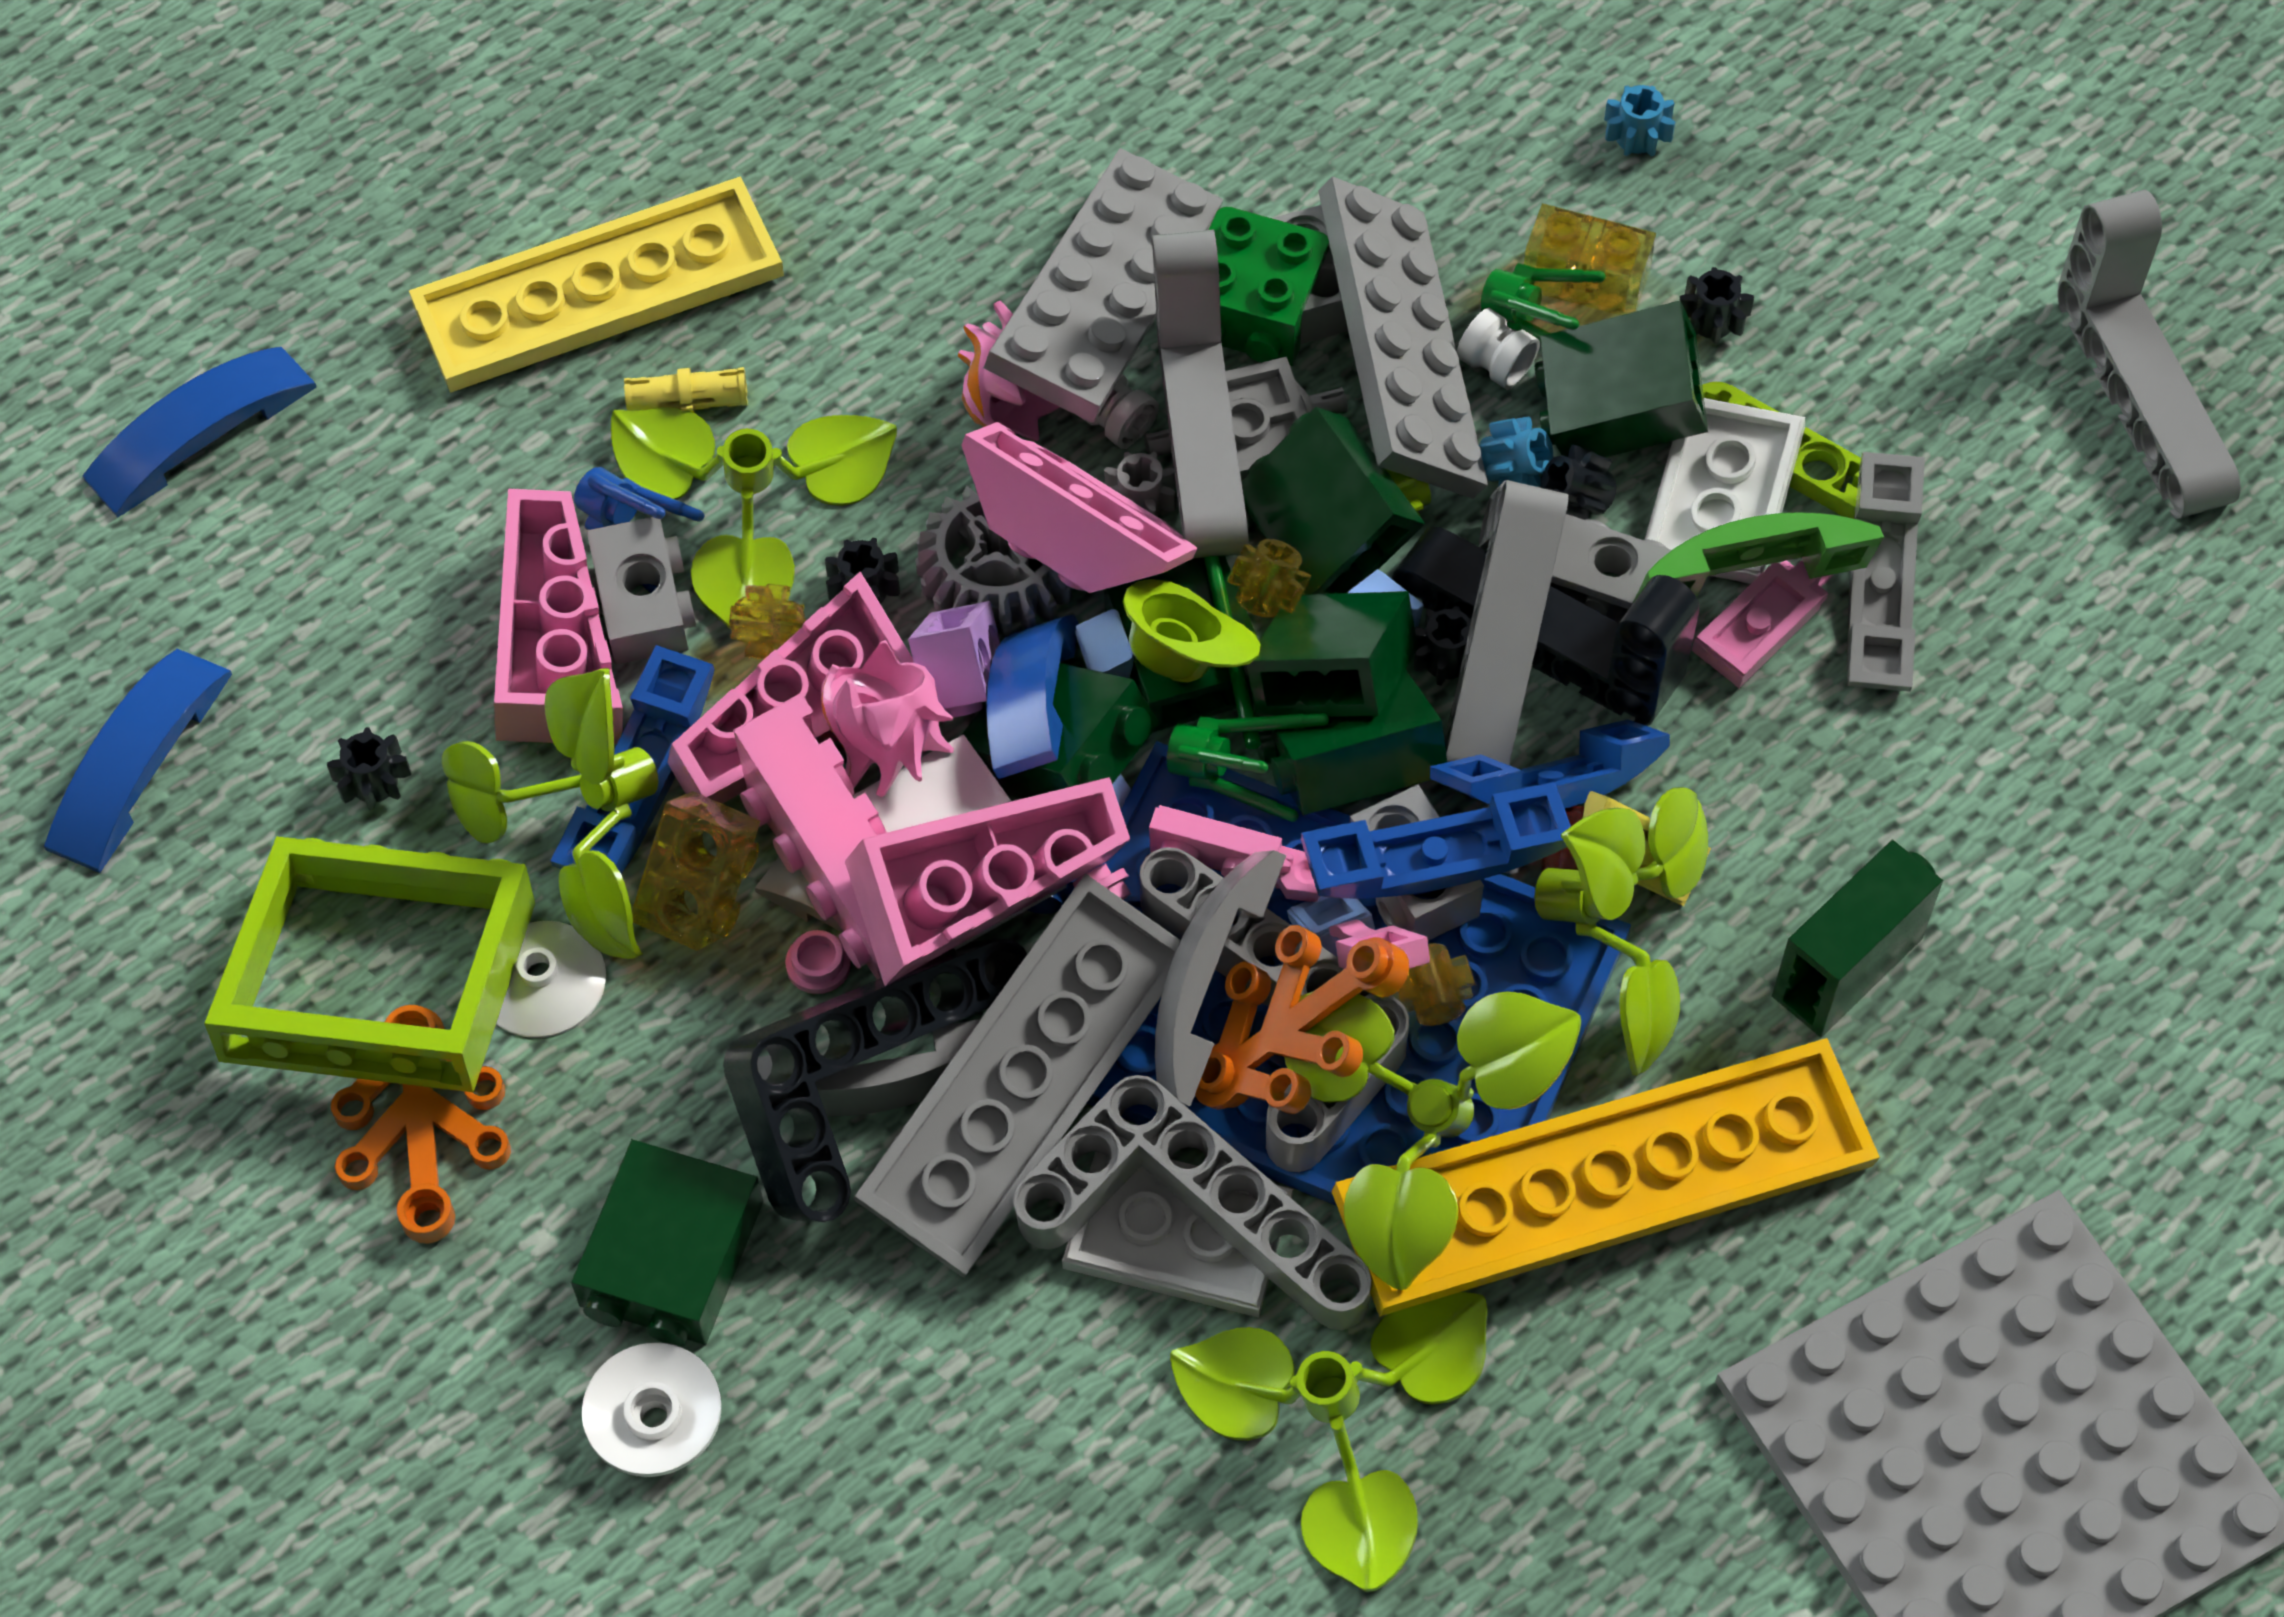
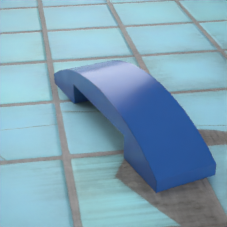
(189, 420)
(1020, 696)
(665, 705)
(127, 755)
(1606, 760)
(1437, 851)

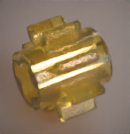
(1268, 578)
(765, 619)
(1437, 987)

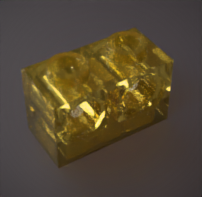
(683, 863)

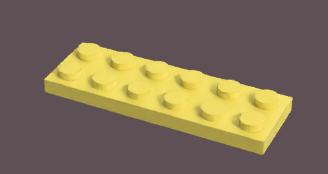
(595, 284)

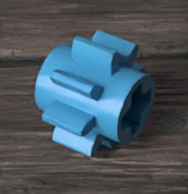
(1639, 120)
(1515, 451)

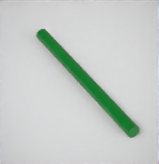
(1237, 674)

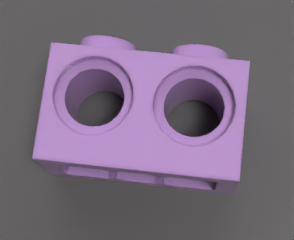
(958, 653)

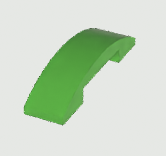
(1823, 542)

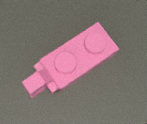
(1760, 621)
(1227, 845)

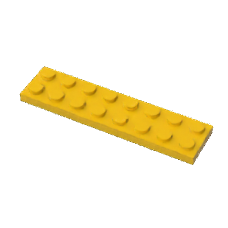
(1638, 1168)

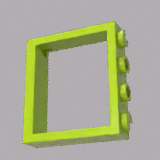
(365, 1046)

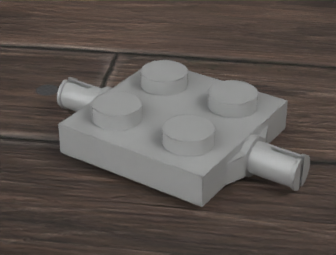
(1263, 408)

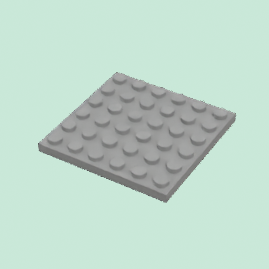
(2007, 1438)

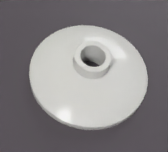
(560, 996)
(643, 1380)

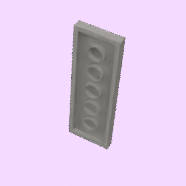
(1098, 287)
(1402, 339)
(1021, 1076)

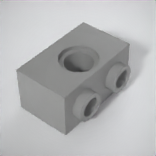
(1593, 548)
(634, 556)

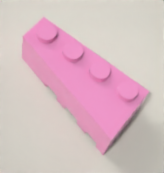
(546, 614)
(838, 634)
(811, 810)
(966, 872)

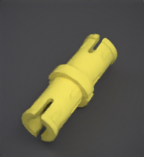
(687, 390)

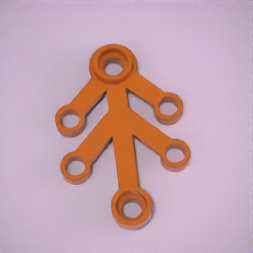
(1230, 1070)
(417, 1113)

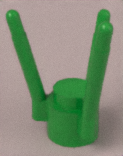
(1520, 300)
(1202, 754)

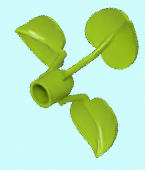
(670, 447)
(581, 728)
(1608, 860)
(1514, 1053)
(1242, 1374)

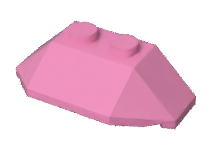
(1066, 515)

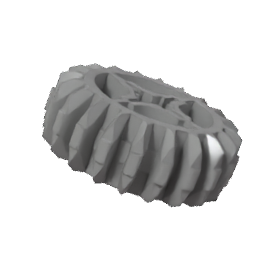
(989, 571)

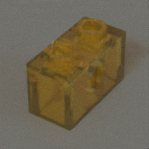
(1590, 243)

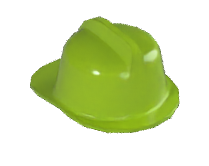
(1182, 633)

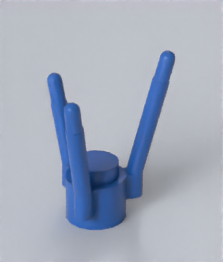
(616, 501)

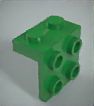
(1265, 281)

